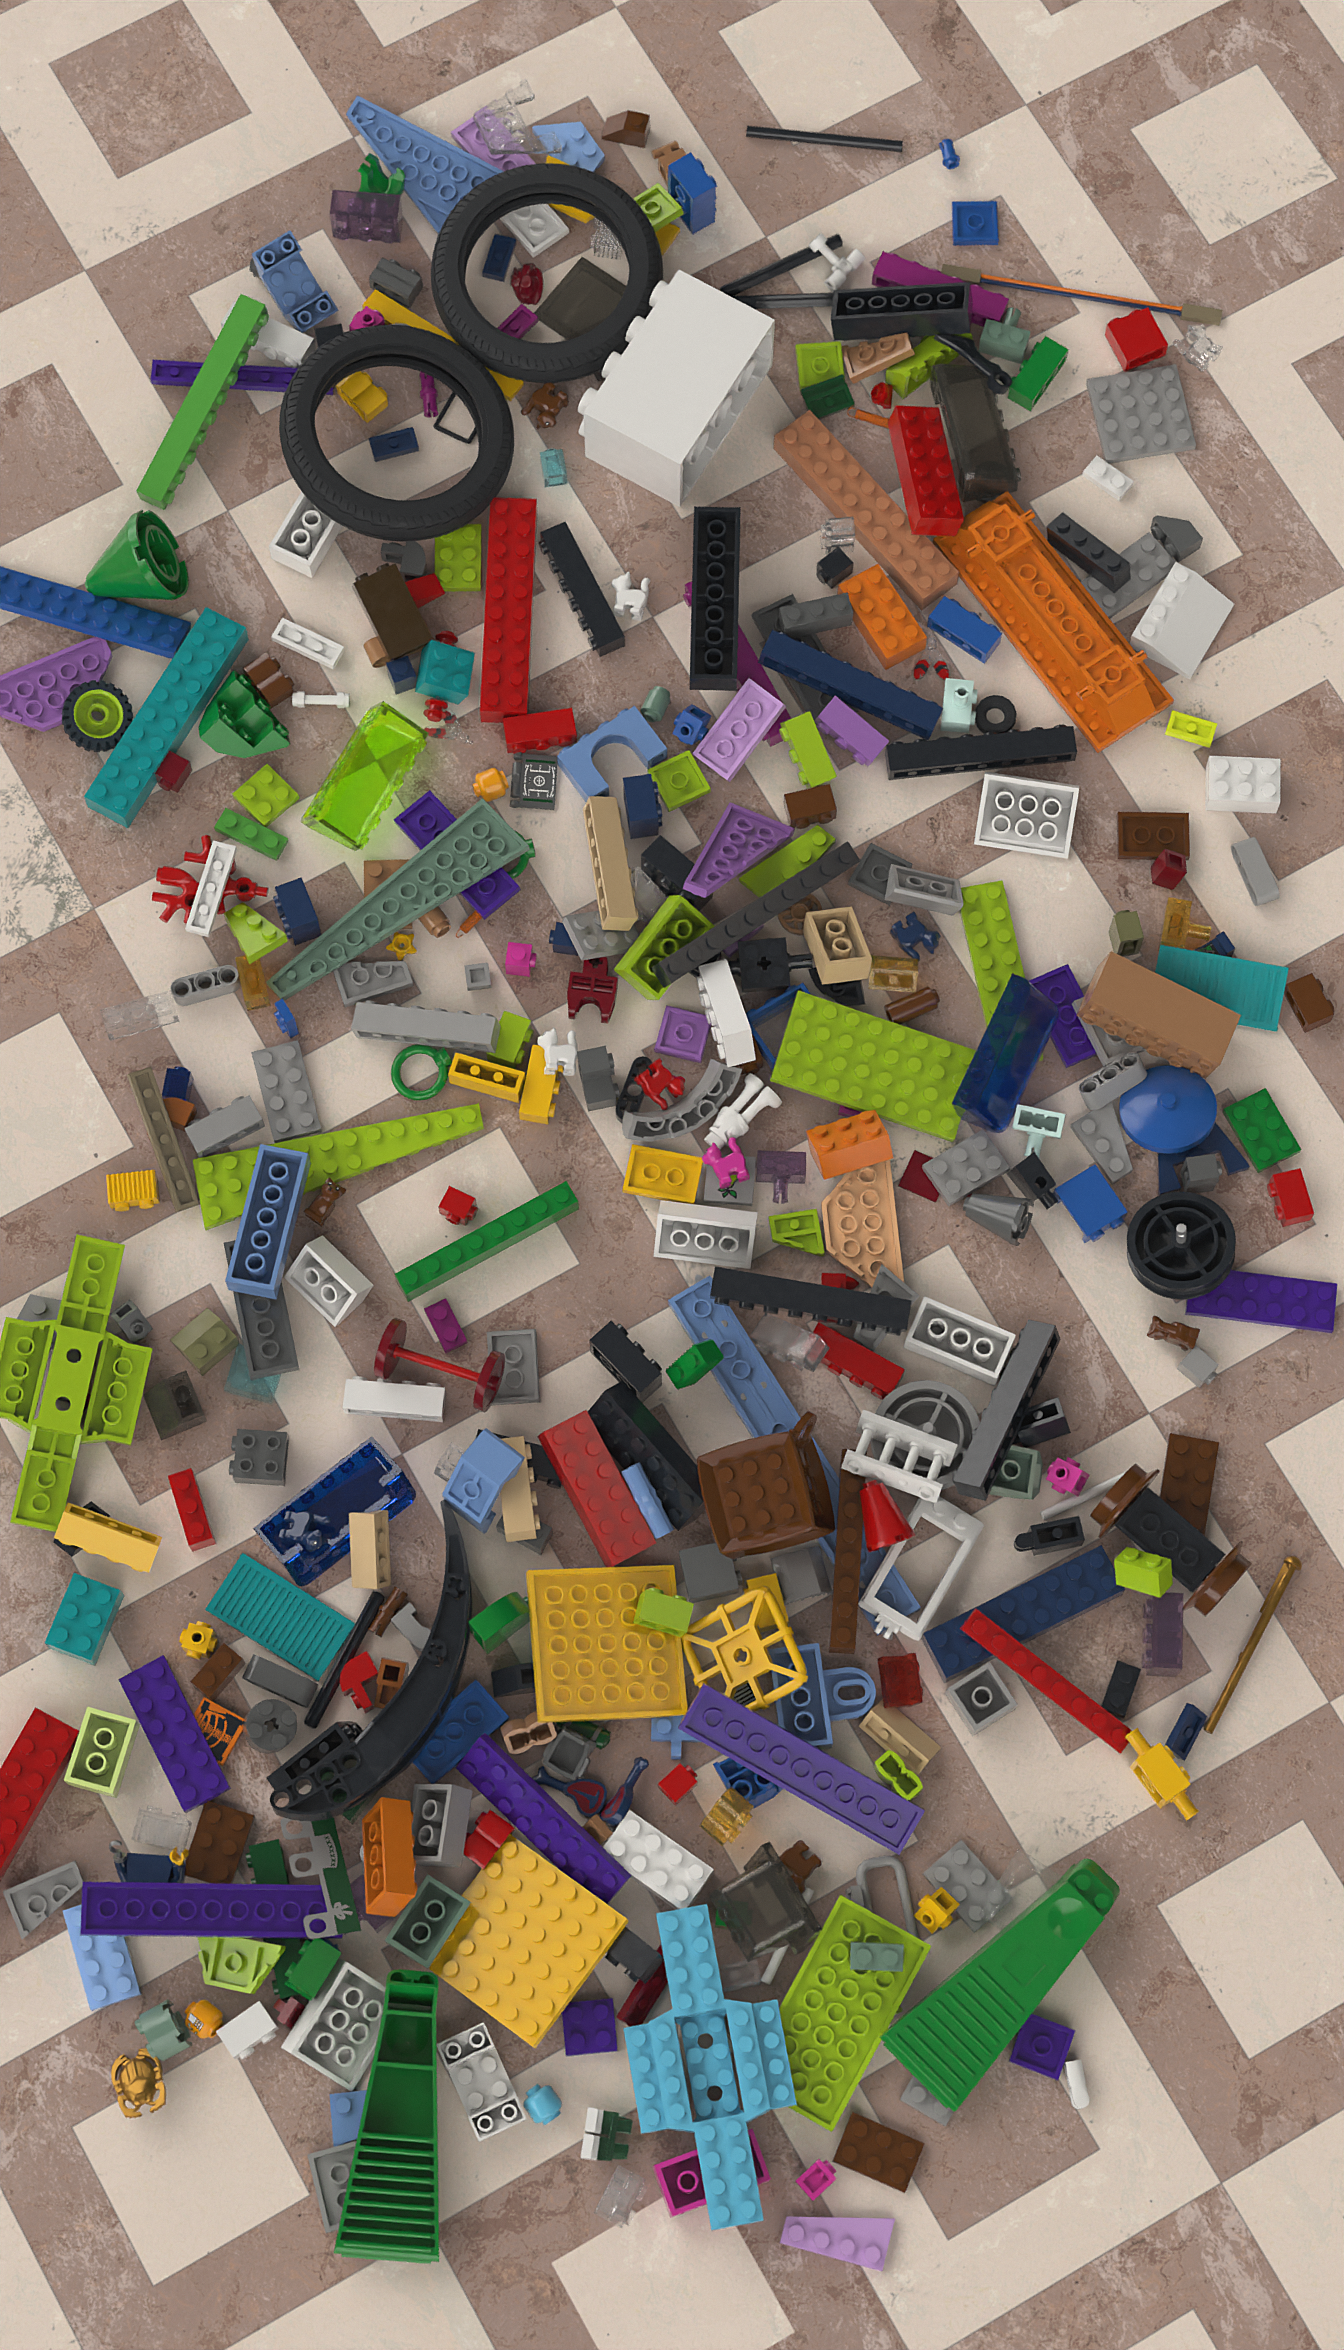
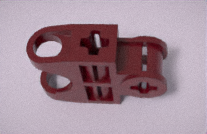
(592, 987)

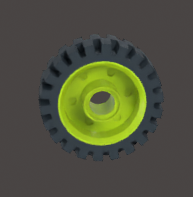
(96, 698)

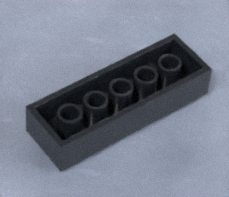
(902, 309)
(637, 1436)

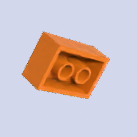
(849, 1144)

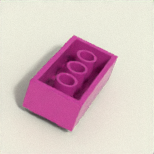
(683, 2183)

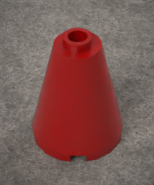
(882, 1517)

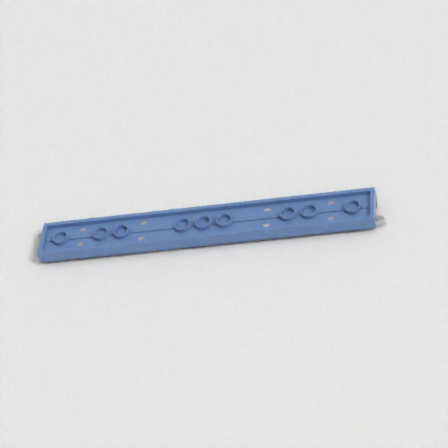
(768, 1411)

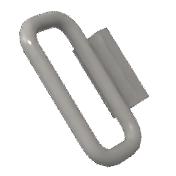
(860, 1892)

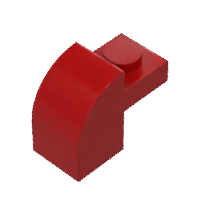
(354, 1676)

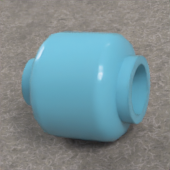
(542, 2104)

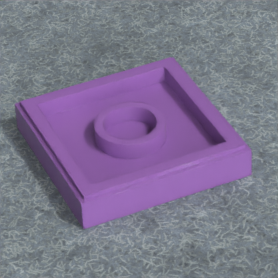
(683, 1034)

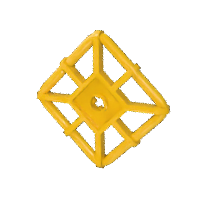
(748, 1640)

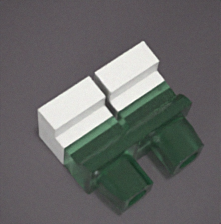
(606, 2124)

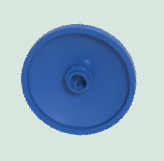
(1169, 1110)

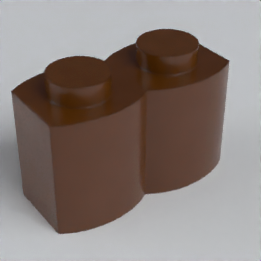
(269, 680)

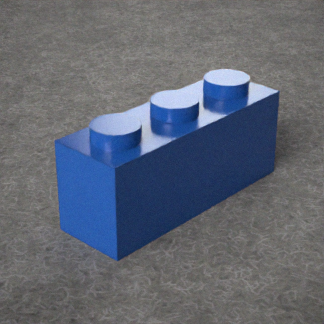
(964, 629)

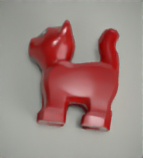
(655, 1084)

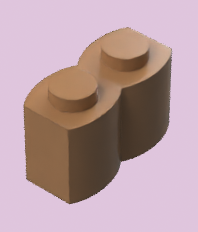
(526, 1732)

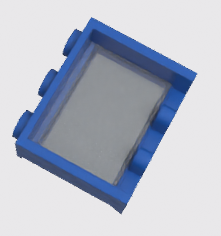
(770, 1022)

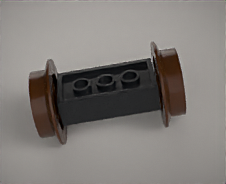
(1166, 1533)

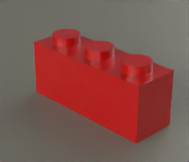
(540, 730)
(191, 1509)

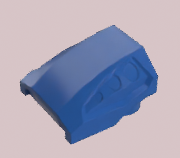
(742, 1778)

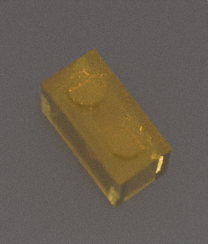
(893, 974)
(252, 983)

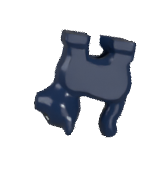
(912, 935)
(303, 1530)

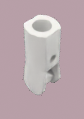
(1076, 2084)

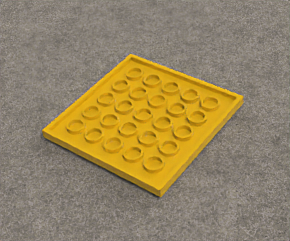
(590, 1652)
(526, 1941)

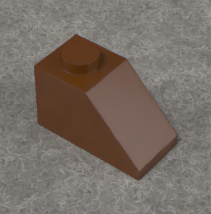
(627, 128)

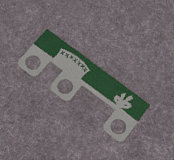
(330, 1865)

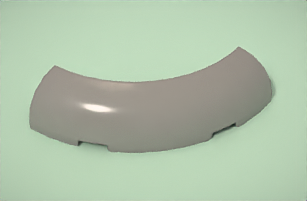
(688, 1112)

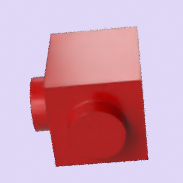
(458, 1206)

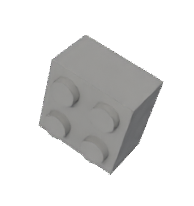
(981, 1698)

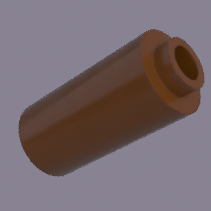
(912, 1005)

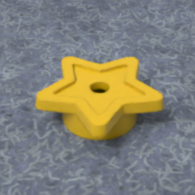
(402, 939)

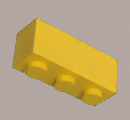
(487, 1077)
(539, 1089)

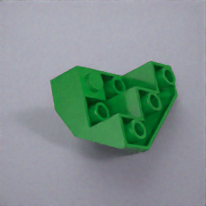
(241, 721)

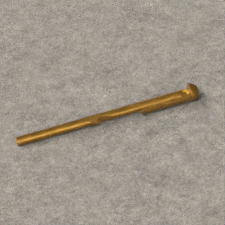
(1279, 1586)

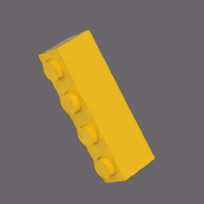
(107, 1537)

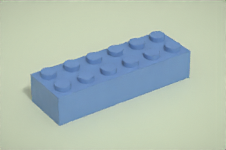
(268, 1221)

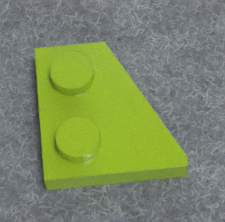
(798, 1231)

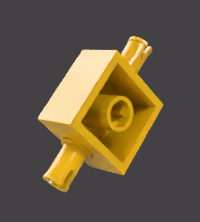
(1161, 1774)

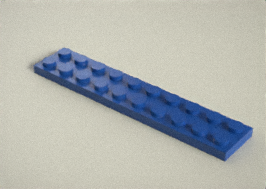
(91, 614)

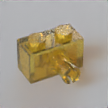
(1177, 926)

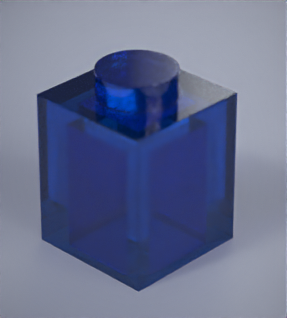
(177, 1083)

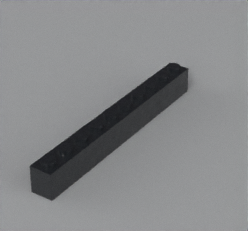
(755, 914)

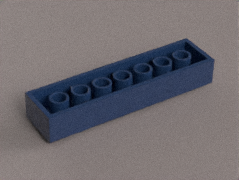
(1027, 1611)

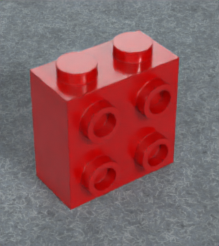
(1136, 339)

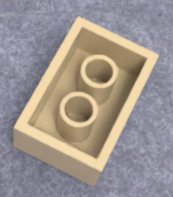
(837, 945)

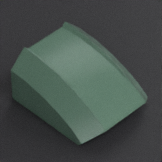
(1019, 1474)

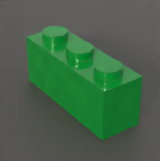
(1037, 373)

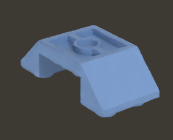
(292, 283)
(480, 1478)

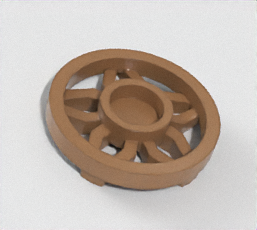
(798, 914)

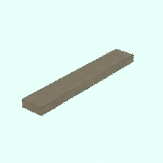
(163, 1139)

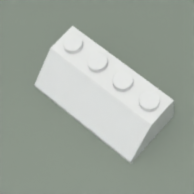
(705, 1234)

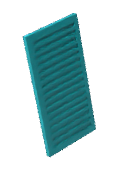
(1238, 984)
(280, 1617)

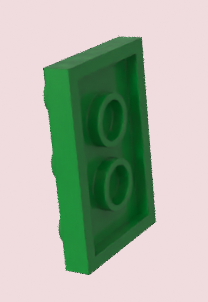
(1261, 1130)

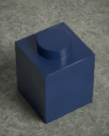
(401, 675)
(561, 940)

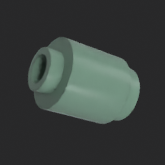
(655, 704)

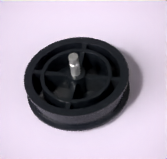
(1181, 1245)

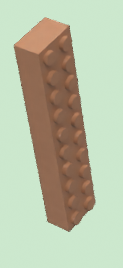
(877, 519)

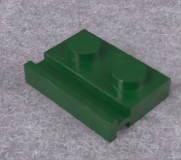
(828, 397)

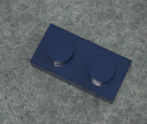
(499, 257)
(393, 444)
(1186, 1731)

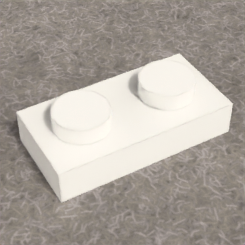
(1107, 478)

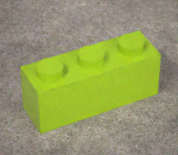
(807, 750)

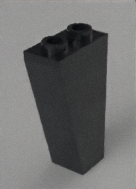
(316, 1752)

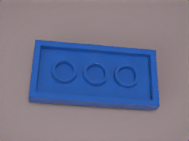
(466, 1720)

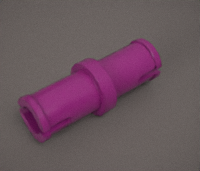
(428, 395)

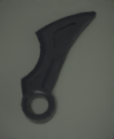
(967, 348)

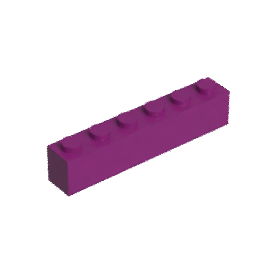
(896, 271)

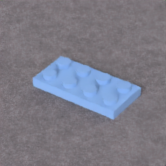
(102, 1963)

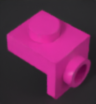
(817, 2178)

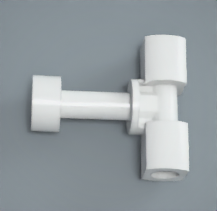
(841, 266)

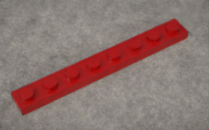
(1046, 1680)

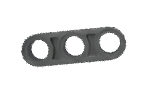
(280, 1681)

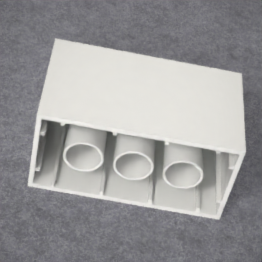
(676, 386)

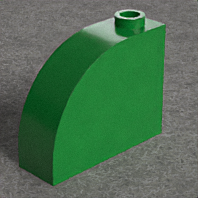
(500, 1621)

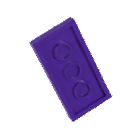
(1068, 1032)

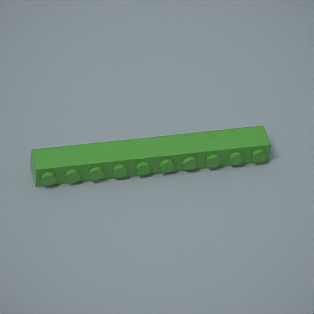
(202, 402)

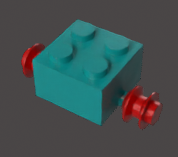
(443, 674)

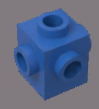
(691, 725)

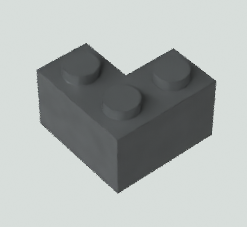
(595, 1073)

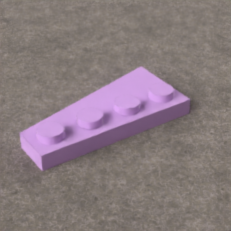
(847, 2239)

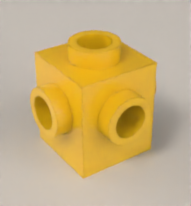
(204, 1646)
(936, 1910)

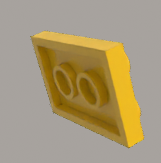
(662, 1174)

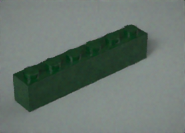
(270, 1868)

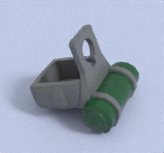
(571, 1748)

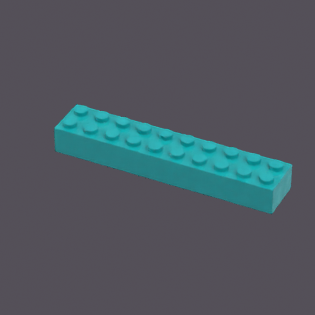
(166, 716)

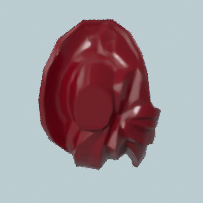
(527, 284)

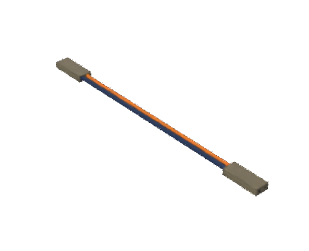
(1189, 312)

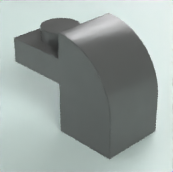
(409, 556)

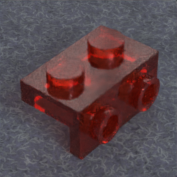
(900, 1681)

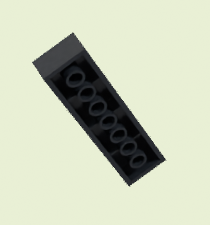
(715, 598)
(810, 1299)

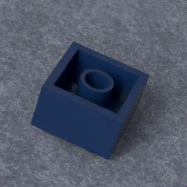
(642, 806)
(296, 912)

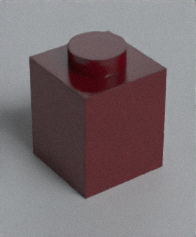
(173, 772)

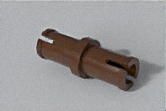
(387, 1611)

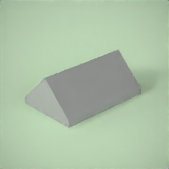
(924, 890)

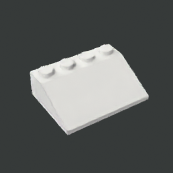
(1181, 621)
(1026, 814)
(340, 2025)

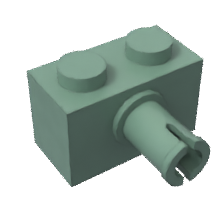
(1004, 338)

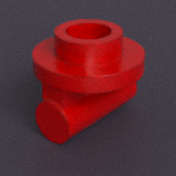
(882, 395)

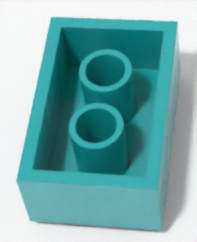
(84, 1619)

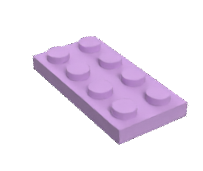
(472, 142)
(739, 730)

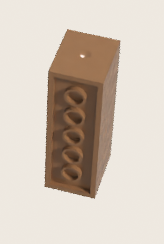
(1158, 1015)

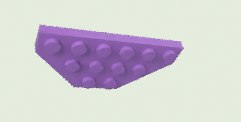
(39, 689)

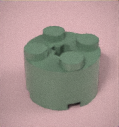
(163, 2031)

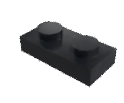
(1120, 1688)

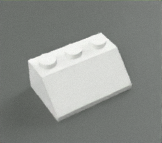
(328, 1280)

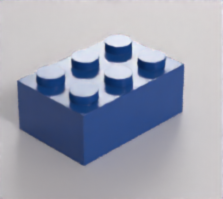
(693, 192)

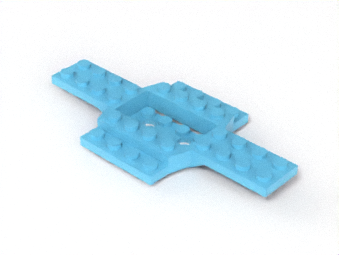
(660, 2075)

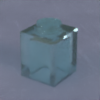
(553, 467)

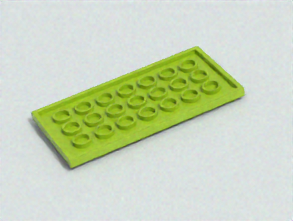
(872, 1065)
(839, 2012)

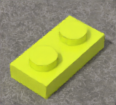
(1191, 729)

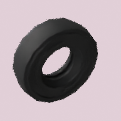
(996, 702)

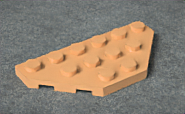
(863, 1223)

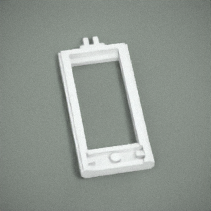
(949, 1519)

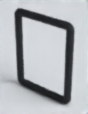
(447, 432)

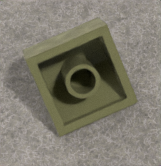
(205, 1341)

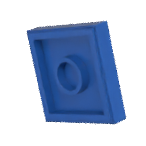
(975, 223)

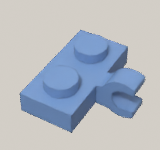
(666, 1730)

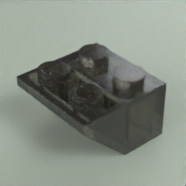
(174, 1405)

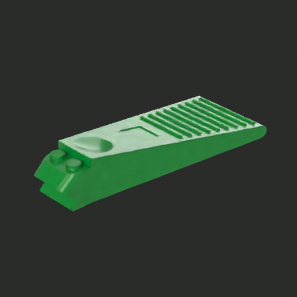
(982, 2005)
(394, 2169)

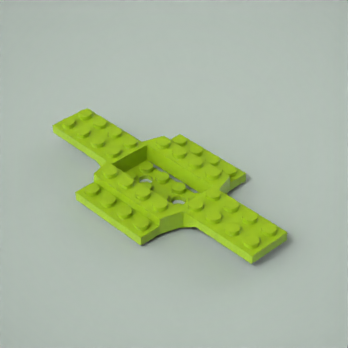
(115, 1389)

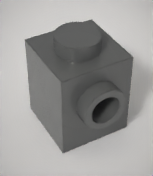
(131, 1321)

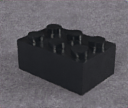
(669, 871)
(626, 1360)

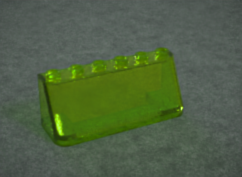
(365, 776)

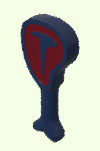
(586, 1793)
(619, 1804)

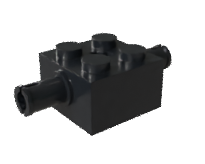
(775, 953)

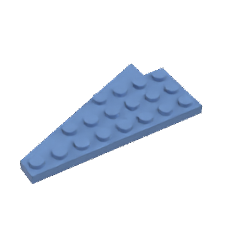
(434, 169)

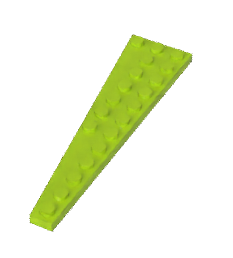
(337, 1155)

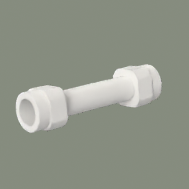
(341, 699)

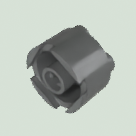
(283, 1720)

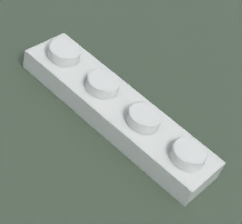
(211, 888)

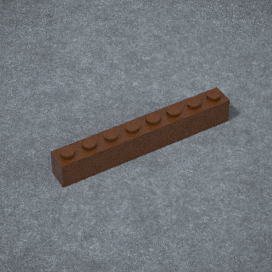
(847, 1562)

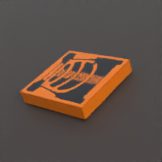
(220, 1728)

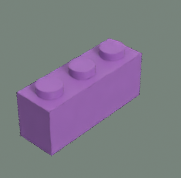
(850, 731)

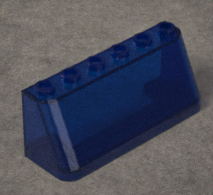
(1006, 1056)
(358, 1483)

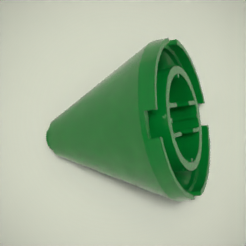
(140, 563)

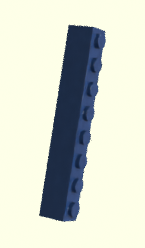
(850, 684)

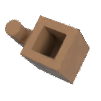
(666, 155)

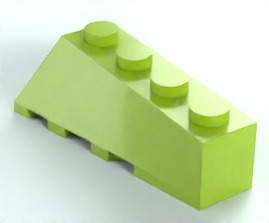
(916, 369)

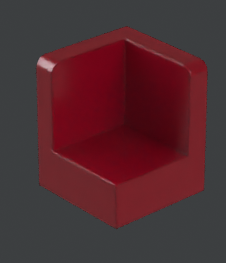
(1168, 869)

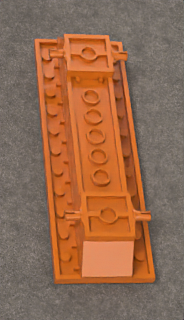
(1054, 622)

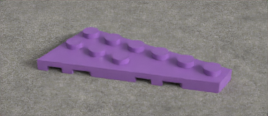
(734, 845)

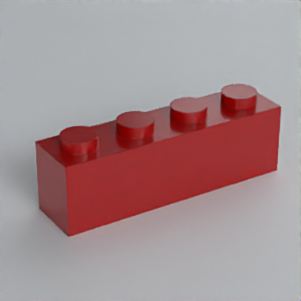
(859, 1363)

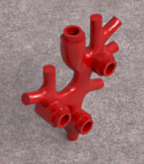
(179, 878)

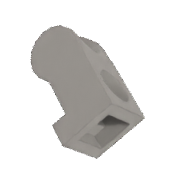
(410, 1627)

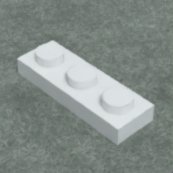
(308, 643)

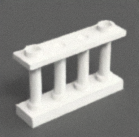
(906, 1438)

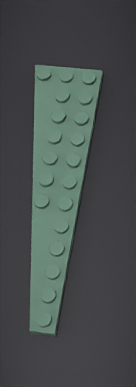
(445, 867)

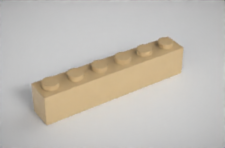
(610, 863)

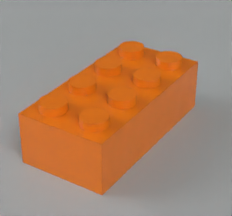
(883, 617)
(388, 1857)

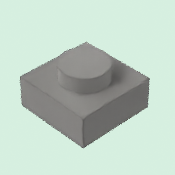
(477, 976)

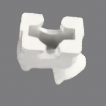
(630, 598)
(559, 1054)

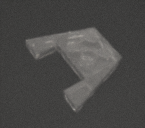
(505, 128)

